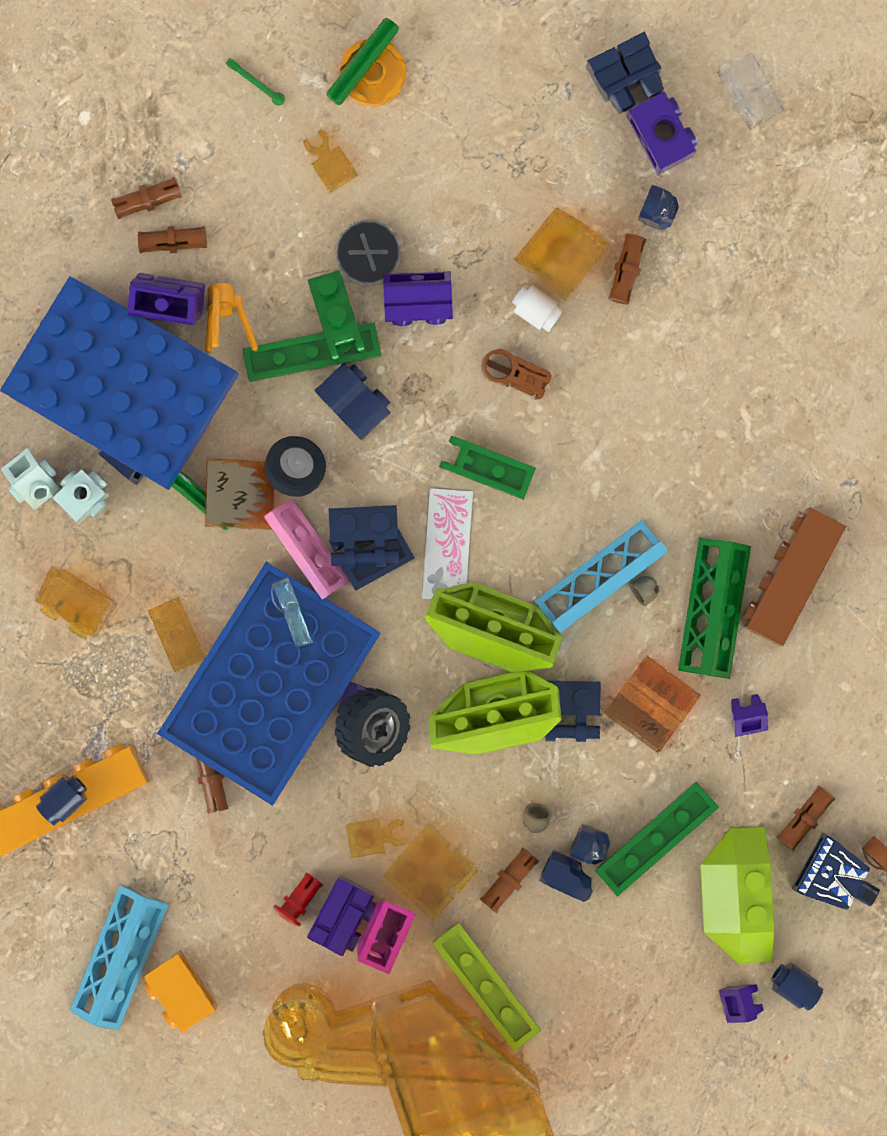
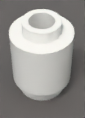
(537, 308)

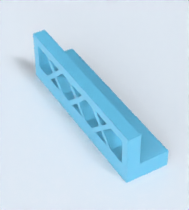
(607, 588)
(123, 962)

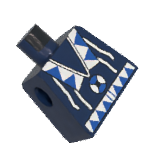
(835, 876)

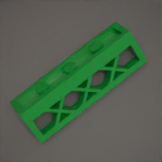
(721, 608)

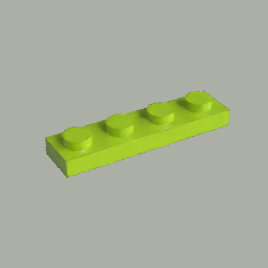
(486, 986)

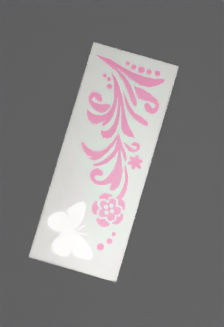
(447, 539)

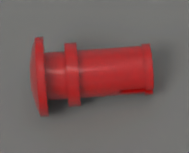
(298, 900)

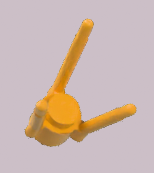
(221, 304)

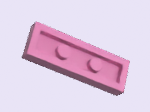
(306, 548)

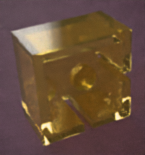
(429, 870)

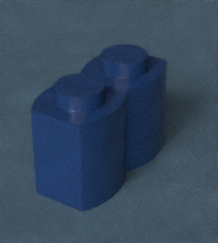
(353, 400)

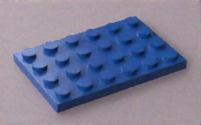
(119, 382)
(260, 696)

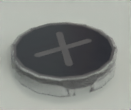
(367, 252)

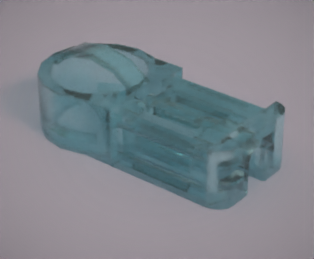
(291, 611)

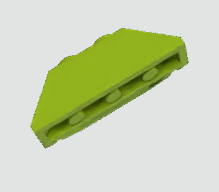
(493, 627)
(496, 714)
(739, 895)

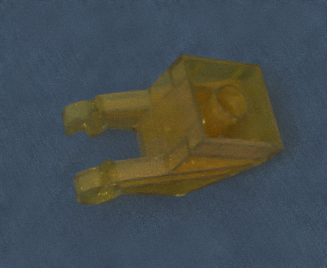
(420, 1044)

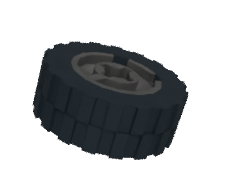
(372, 727)

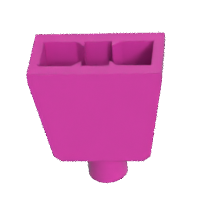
(384, 936)

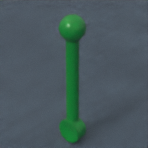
(277, 98)

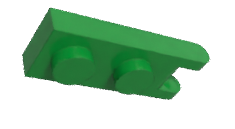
(335, 312)
(490, 468)

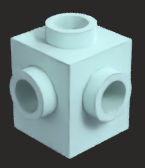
(31, 479)
(70, 498)

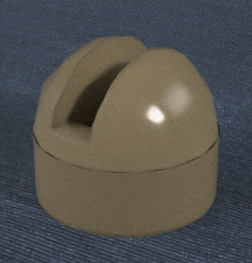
(645, 589)
(536, 817)

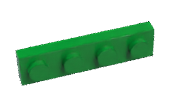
(306, 354)
(656, 838)

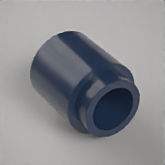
(62, 799)
(796, 986)

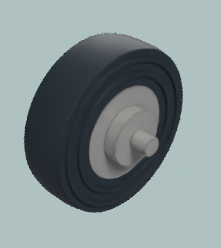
(295, 466)

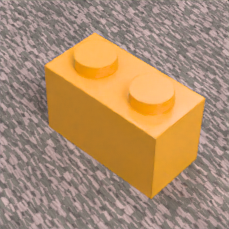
(179, 992)

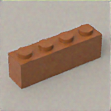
(794, 576)

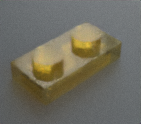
(176, 634)

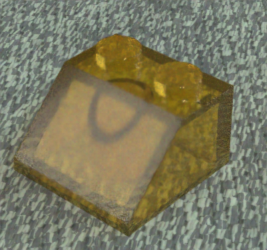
(562, 253)
(75, 602)

